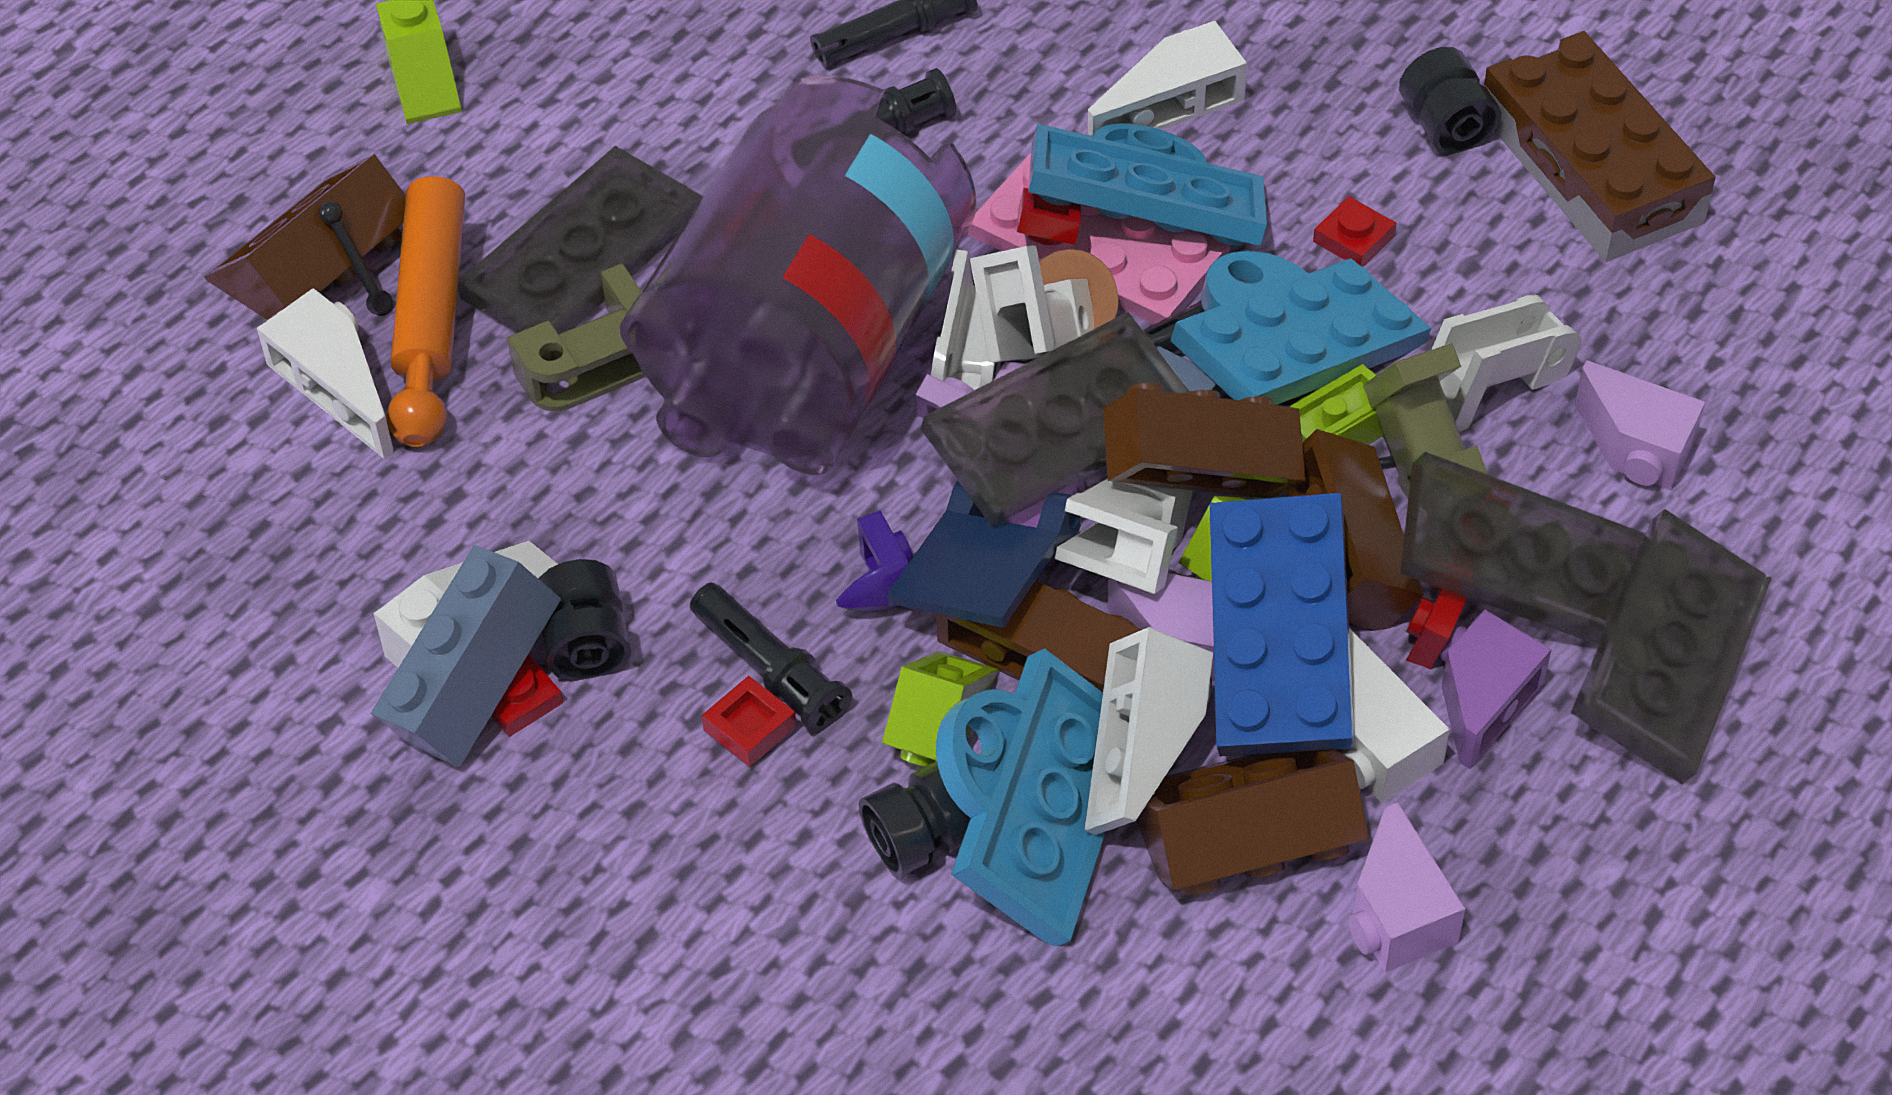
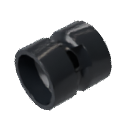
(1449, 100)
(587, 627)
(913, 821)

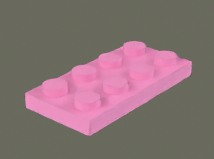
(1152, 267)

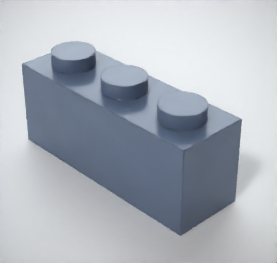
(466, 655)

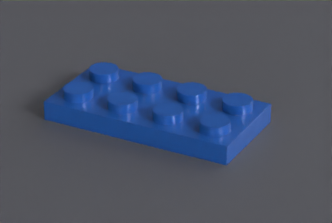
(1281, 625)

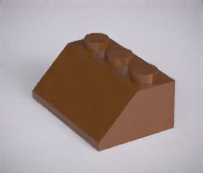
(303, 251)
(1251, 817)

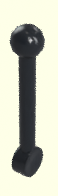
(378, 300)

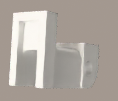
(1022, 314)
(962, 345)
(1500, 349)
(1133, 532)

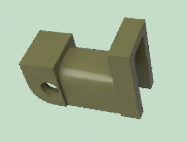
(586, 357)
(1417, 412)

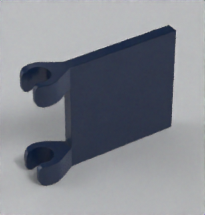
(981, 569)

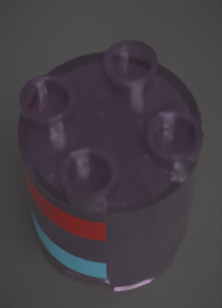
(798, 277)

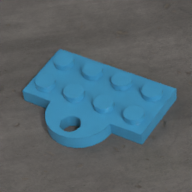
(1148, 177)
(1292, 326)
(1026, 794)

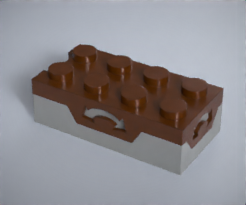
(1599, 147)

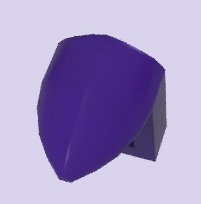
(885, 557)

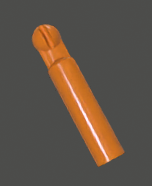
(426, 307)

